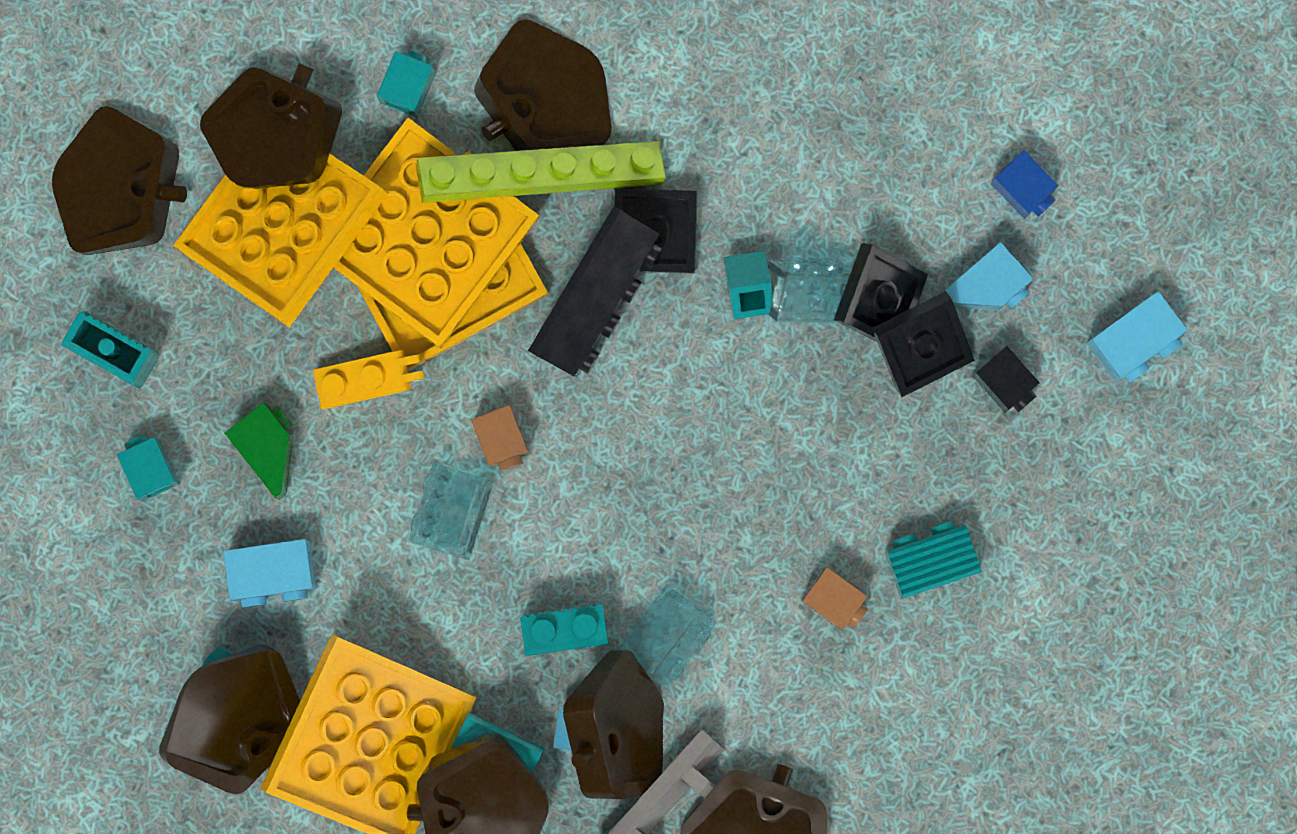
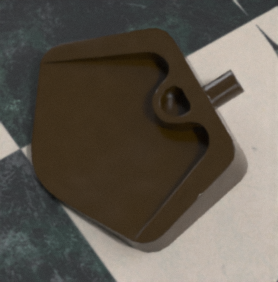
(544, 91)
(271, 129)
(115, 184)
(231, 719)
(616, 729)
(480, 791)
(757, 806)

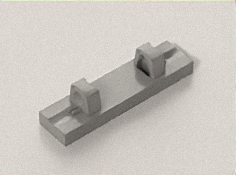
(671, 785)

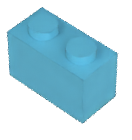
(1138, 337)
(270, 571)

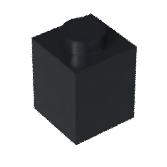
(1007, 381)

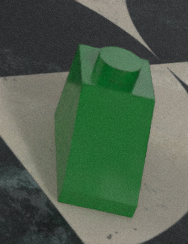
(265, 446)

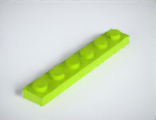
(540, 171)

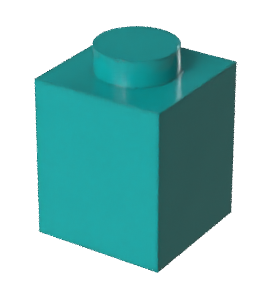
(407, 82)
(748, 284)
(147, 467)

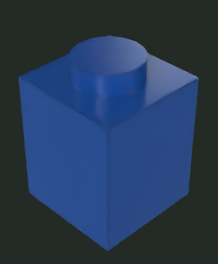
(1026, 186)

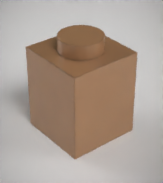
(500, 438)
(836, 600)

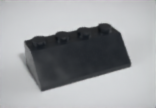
(596, 292)

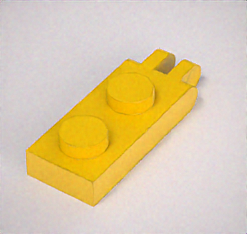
(365, 379)

